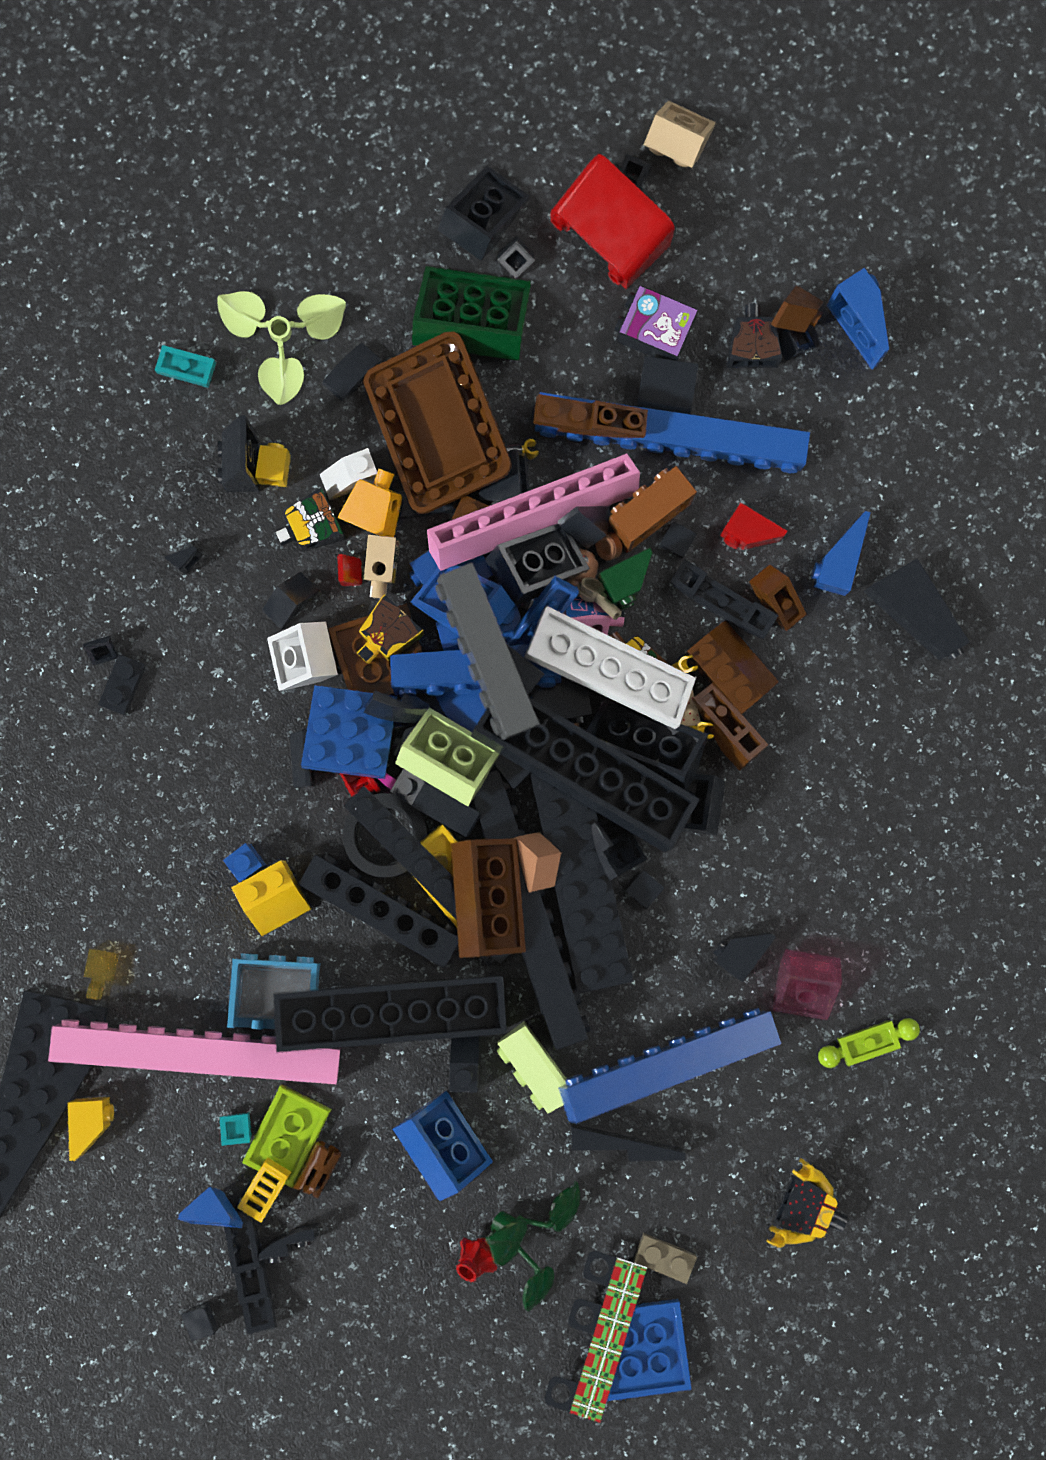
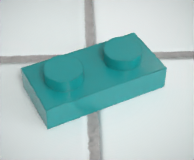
(185, 366)

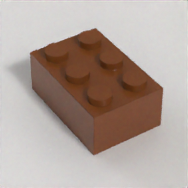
(651, 508)

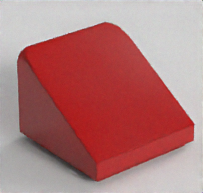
(349, 570)

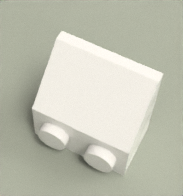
(302, 655)

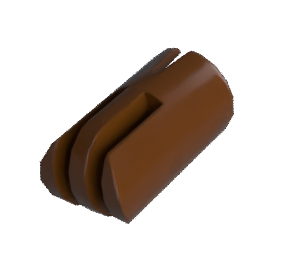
(317, 1169)

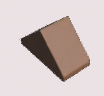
(538, 861)

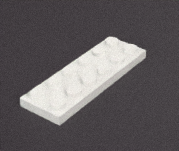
(610, 667)

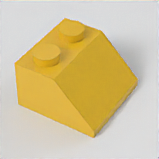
(271, 897)

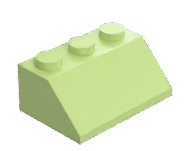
(447, 756)
(533, 1066)

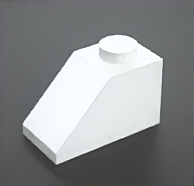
(345, 473)

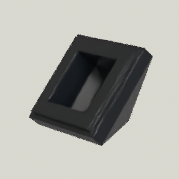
(100, 650)

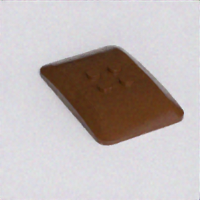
(437, 422)

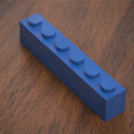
(445, 672)

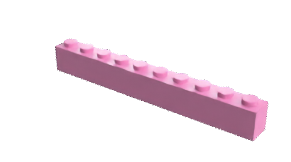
(189, 1052)

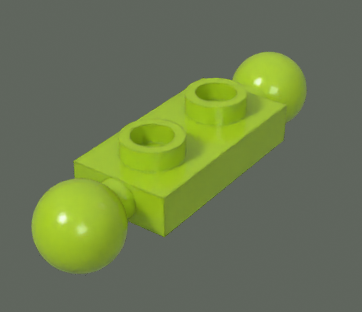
(869, 1043)

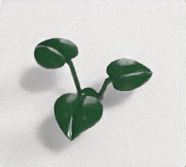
(510, 1232)

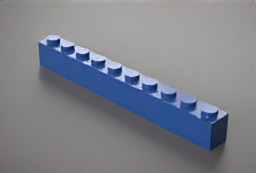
(709, 439)

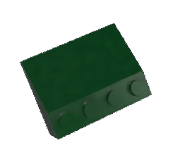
(478, 307)

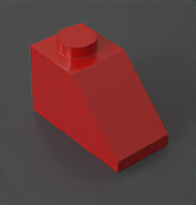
(750, 529)

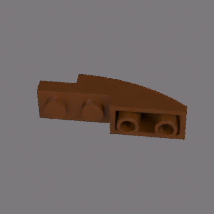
(590, 419)

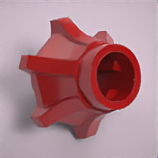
(475, 1259)

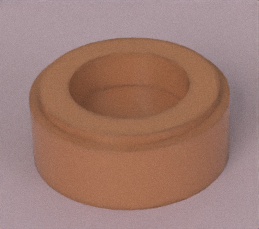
(609, 546)

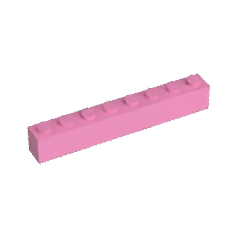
(531, 511)

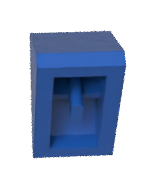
(211, 1209)

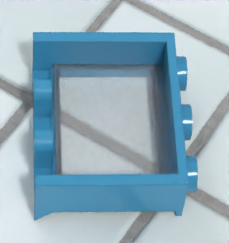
(256, 980)

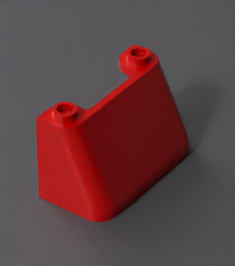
(614, 220)

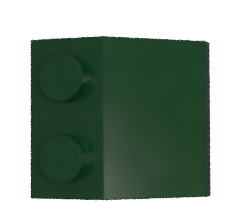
(625, 580)

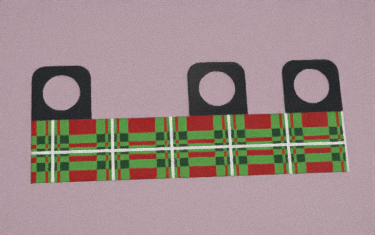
(609, 1334)

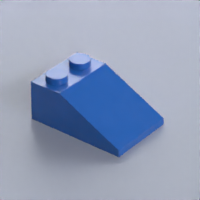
(860, 313)
(429, 602)

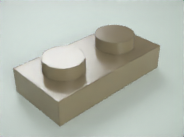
(665, 1258)

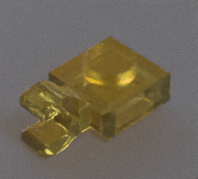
(100, 967)

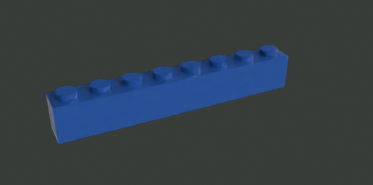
(668, 1066)

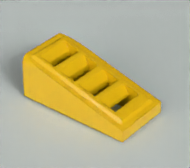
(276, 1171)

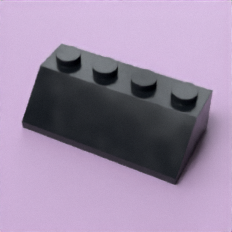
(658, 747)

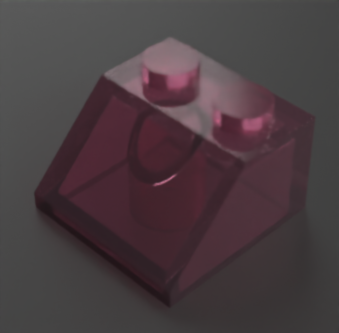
(807, 984)

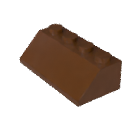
(488, 897)

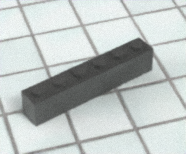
(487, 651)

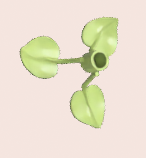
(282, 376)

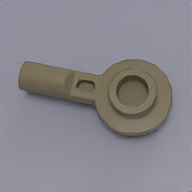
(593, 591)

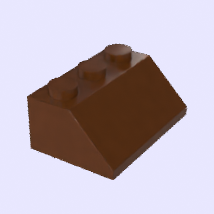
(731, 666)

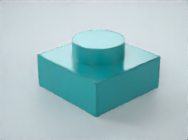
(235, 1129)

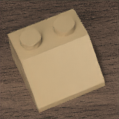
(678, 134)

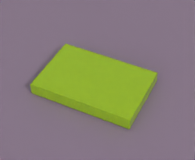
(287, 1132)

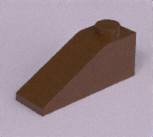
(730, 728)

